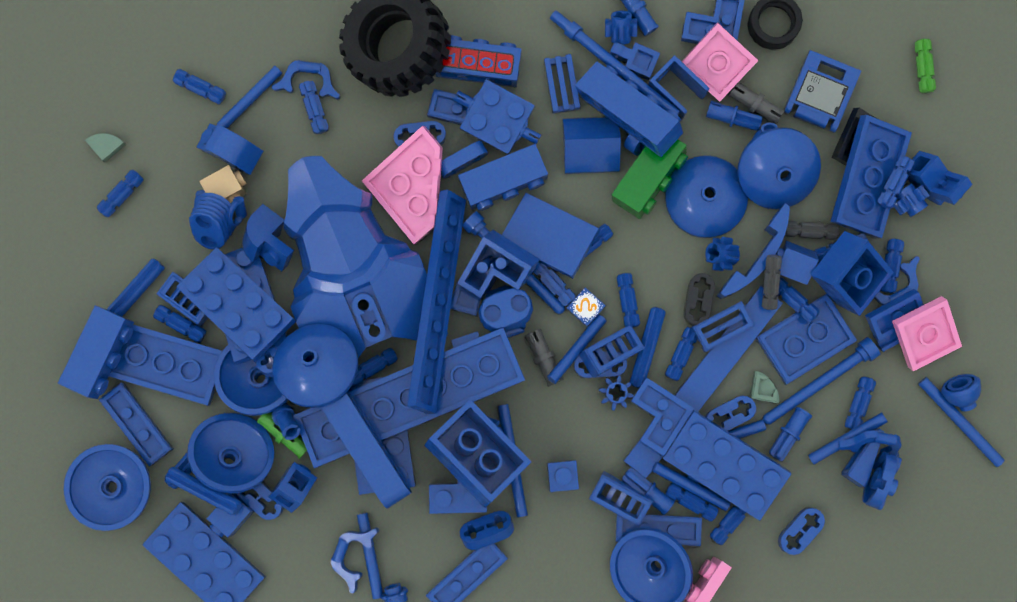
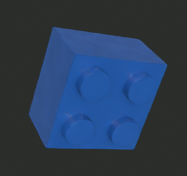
(852, 273)

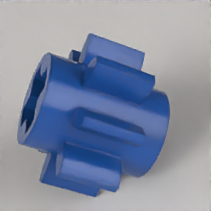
(621, 27)
(911, 200)
(722, 253)
(622, 388)

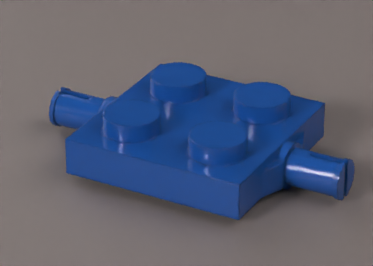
(497, 117)

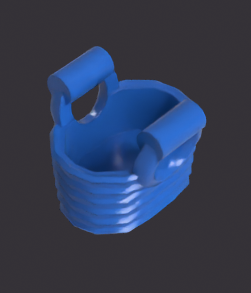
(213, 218)
(506, 309)

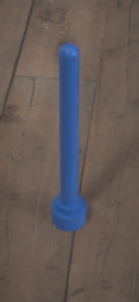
(476, 225)
(865, 351)

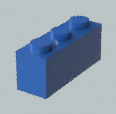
(503, 178)
(96, 353)

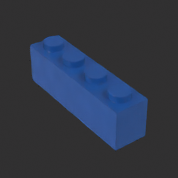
(629, 108)

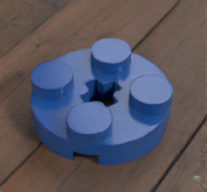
(882, 480)

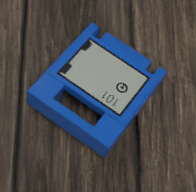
(821, 95)

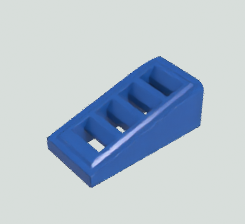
(200, 318)
(593, 365)
(861, 464)
(625, 489)

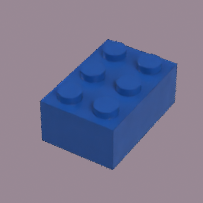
(477, 453)

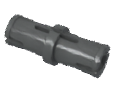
(756, 103)
(542, 354)

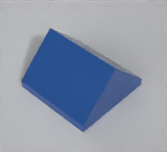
(591, 145)

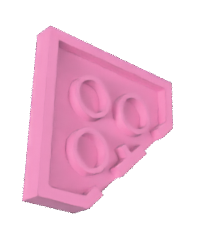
(410, 184)

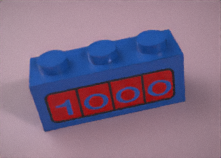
(482, 61)

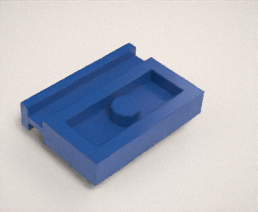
(881, 318)

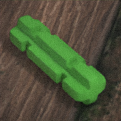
(925, 65)

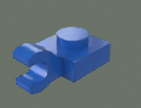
(639, 59)

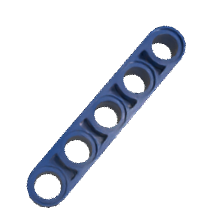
(367, 450)

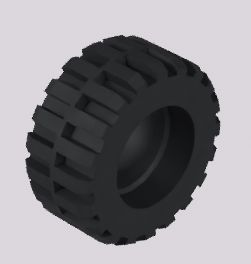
(415, 65)

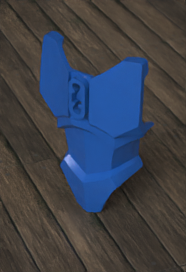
(349, 260)

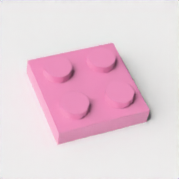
(719, 61)
(927, 333)
(711, 578)

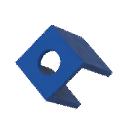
(685, 76)

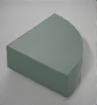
(105, 145)
(763, 389)

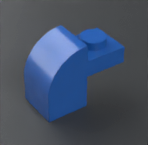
(230, 148)
(937, 180)
(262, 238)

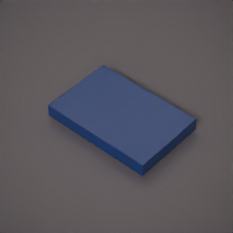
(551, 234)
(801, 345)

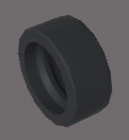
(770, 42)

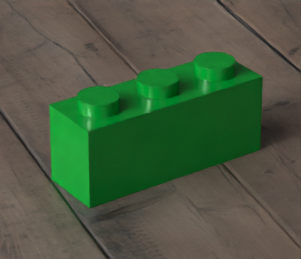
(647, 178)

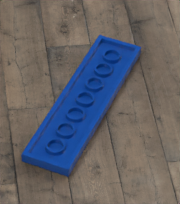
(466, 374)

